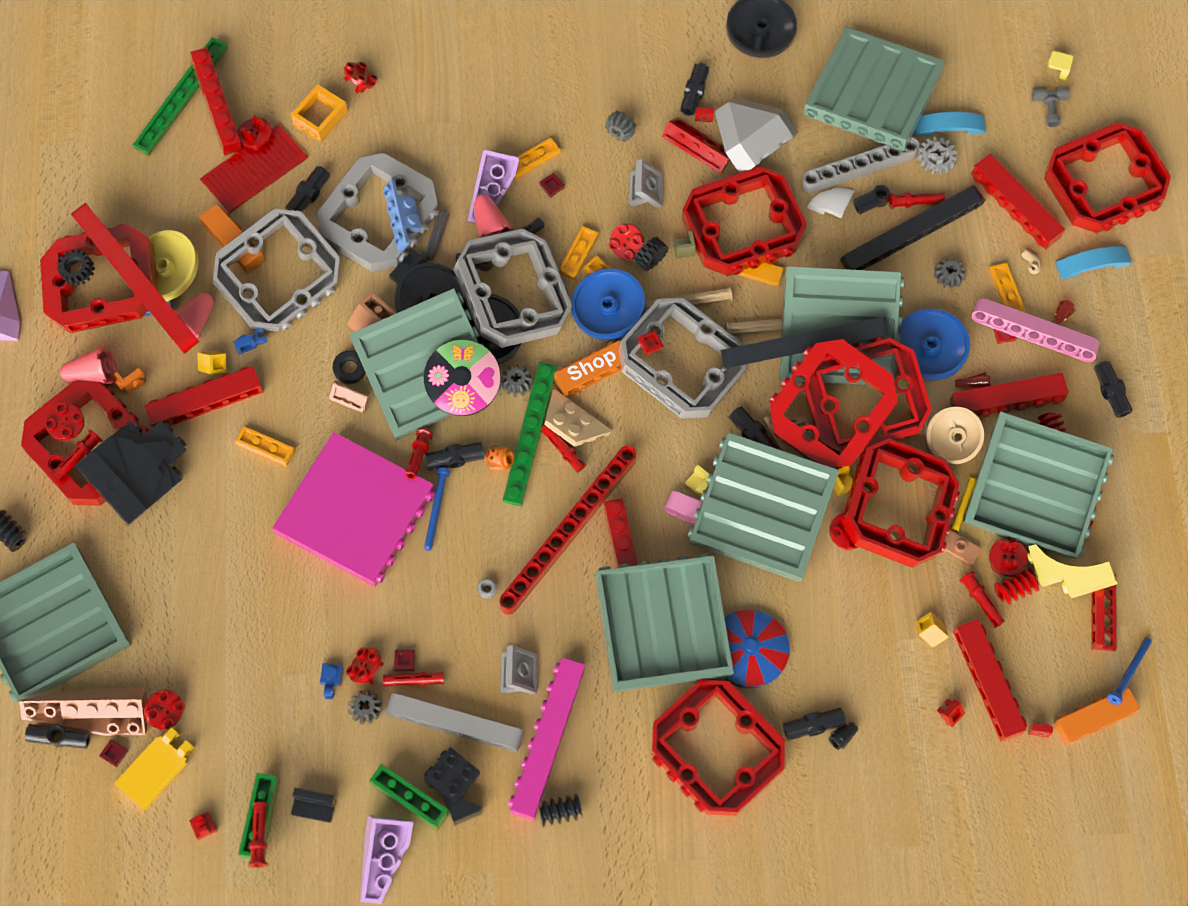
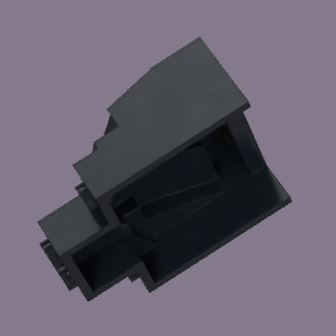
(134, 468)

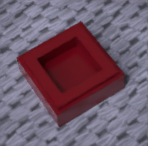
(552, 185)
(404, 660)
(113, 753)

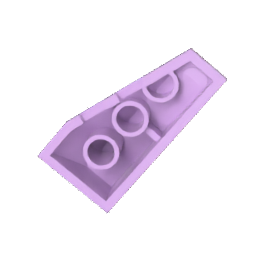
(493, 178)
(9, 317)
(383, 848)

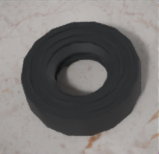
(348, 378)

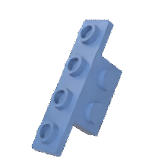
(402, 213)

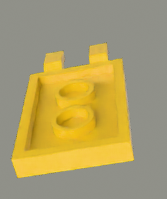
(154, 769)

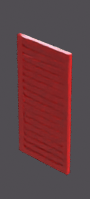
(253, 170)

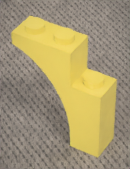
(1076, 579)

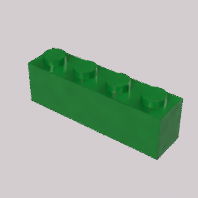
(264, 790)
(409, 797)

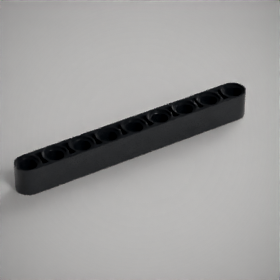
(913, 229)
(799, 343)

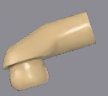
(1033, 261)

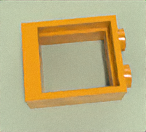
(329, 99)

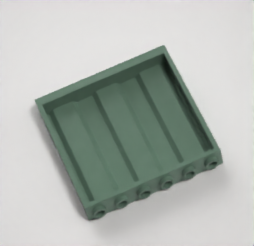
(874, 88)
(835, 298)
(397, 353)
(1038, 486)
(763, 507)
(663, 623)
(54, 624)

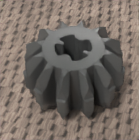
(620, 126)
(956, 270)
(508, 380)
(362, 714)

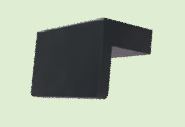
(410, 261)
(313, 805)

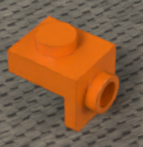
(131, 382)

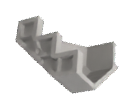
(752, 131)

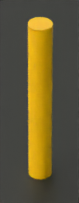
(963, 505)

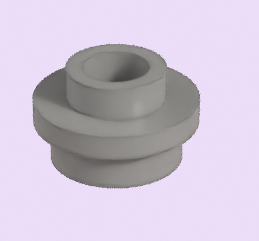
(487, 583)

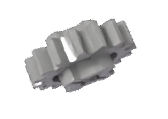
(934, 158)

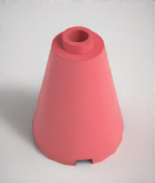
(489, 217)
(196, 312)
(91, 367)

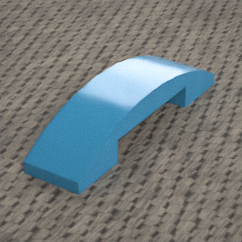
(950, 121)
(1091, 260)

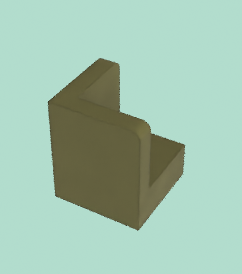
(684, 246)

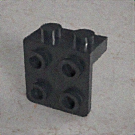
(451, 775)

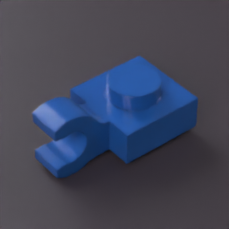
(247, 342)
(330, 677)

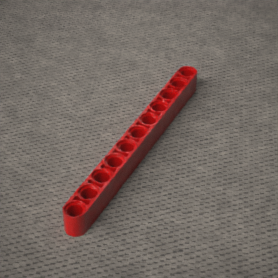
(135, 278)
(564, 537)

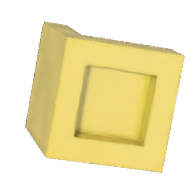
(1061, 62)
(697, 481)

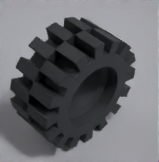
(651, 253)
(69, 260)

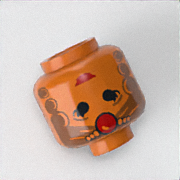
(499, 458)

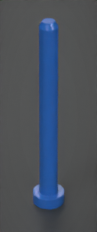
(443, 473)
(1115, 696)

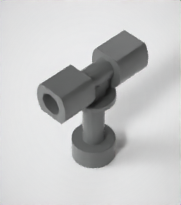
(1051, 98)

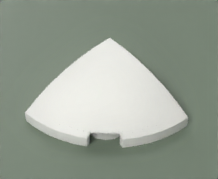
(832, 201)

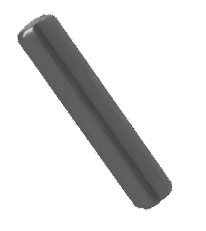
(436, 234)

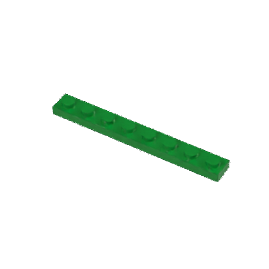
(175, 102)
(529, 434)

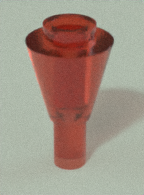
(1064, 310)
(976, 381)

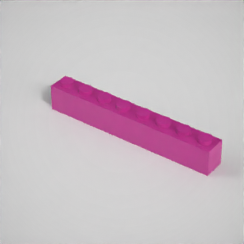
(547, 739)

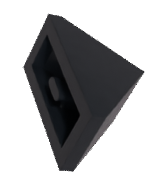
(462, 810)

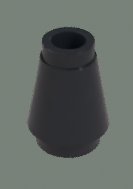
(843, 735)

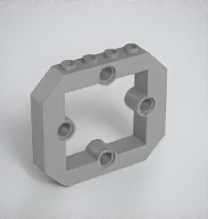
(306, 235)
(344, 240)
(517, 330)
(669, 394)

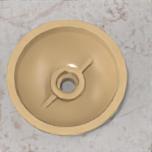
(942, 434)

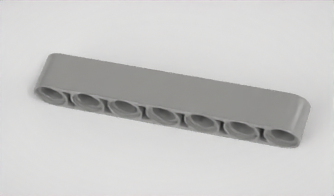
(853, 170)
(454, 722)

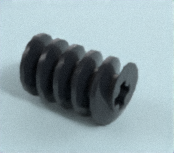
(10, 533)
(560, 809)

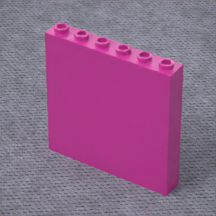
(354, 510)

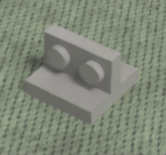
(645, 185)
(519, 671)

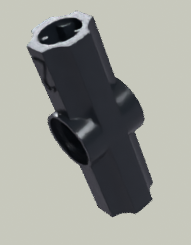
(694, 89)
(308, 190)
(1113, 389)
(750, 428)
(455, 456)
(814, 724)
(45, 735)

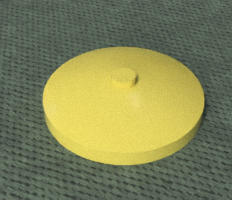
(175, 262)

